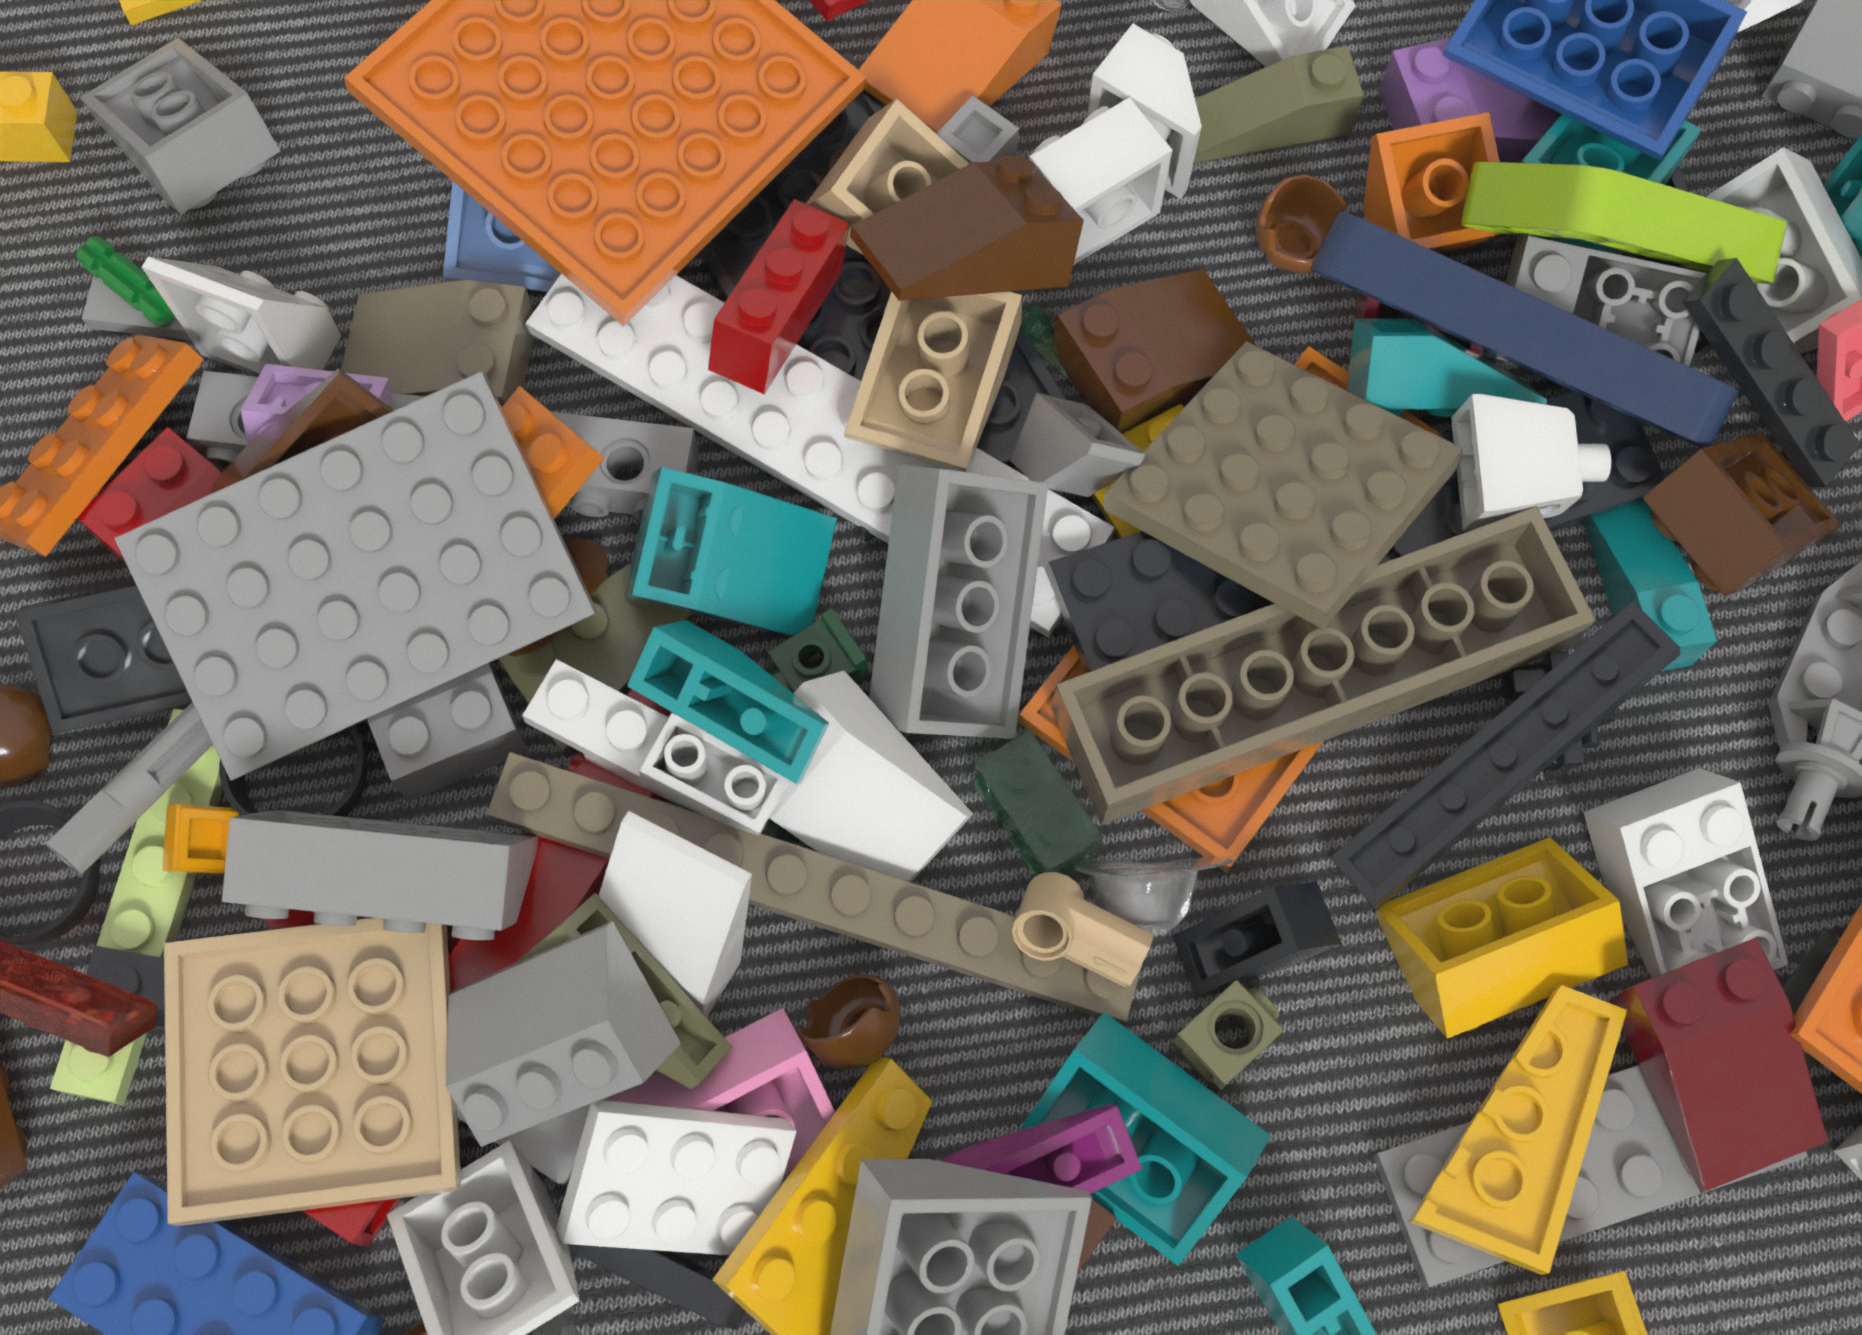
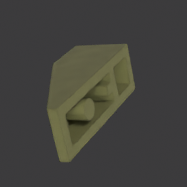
(1281, 106)
(700, 1041)

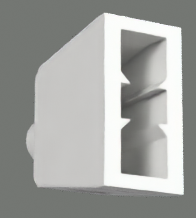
(1520, 459)

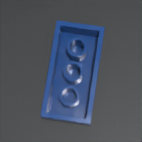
(195, 1279)

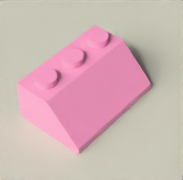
(759, 1076)

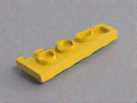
(1525, 1146)
(795, 1250)

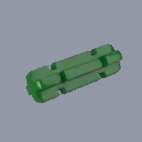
(124, 279)

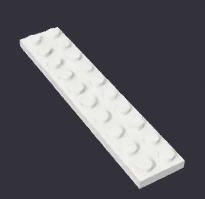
(786, 432)

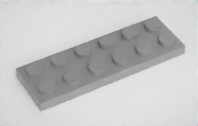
(1625, 1172)

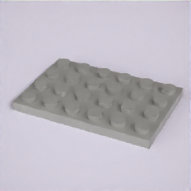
(356, 575)

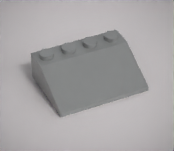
(958, 1252)

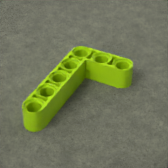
(1622, 215)

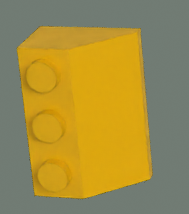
(1503, 936)

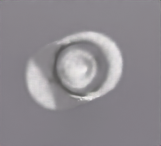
(1147, 893)

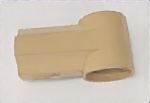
(1060, 923)

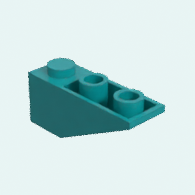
(1416, 367)

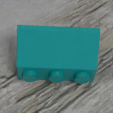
(1185, 1136)

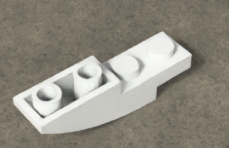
(655, 750)

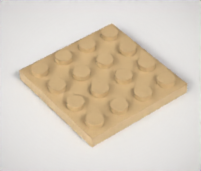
(307, 1070)

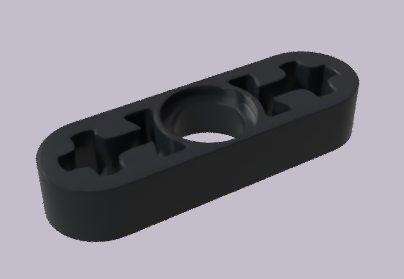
(669, 1277)

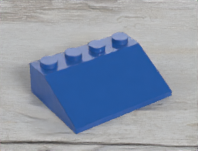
(1603, 62)

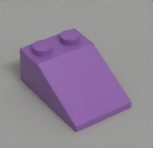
(1430, 88)

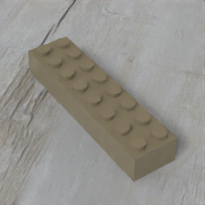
(1283, 684)

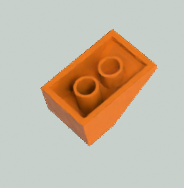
(956, 50)

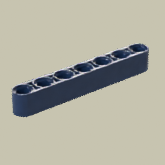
(1524, 330)

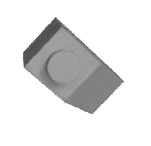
(1072, 448)

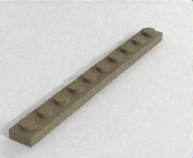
(809, 886)

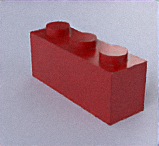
(778, 296)

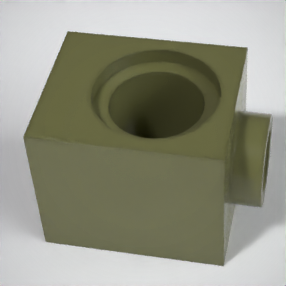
(1204, 1051)

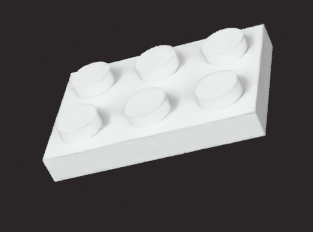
(672, 1177)

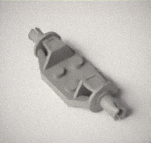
(1823, 691)

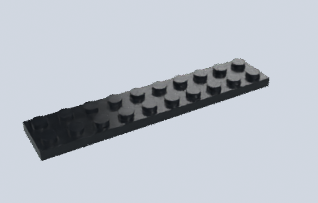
(1147, 594)

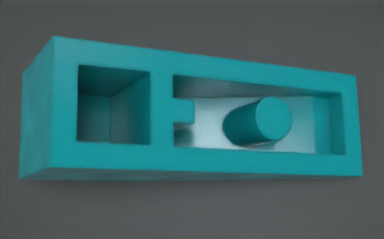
(1648, 569)
(728, 697)
(1302, 1283)

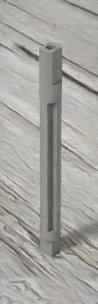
(131, 792)

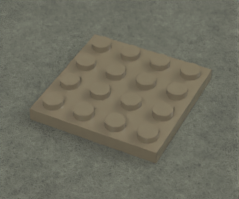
(1284, 483)

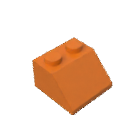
(1422, 181)

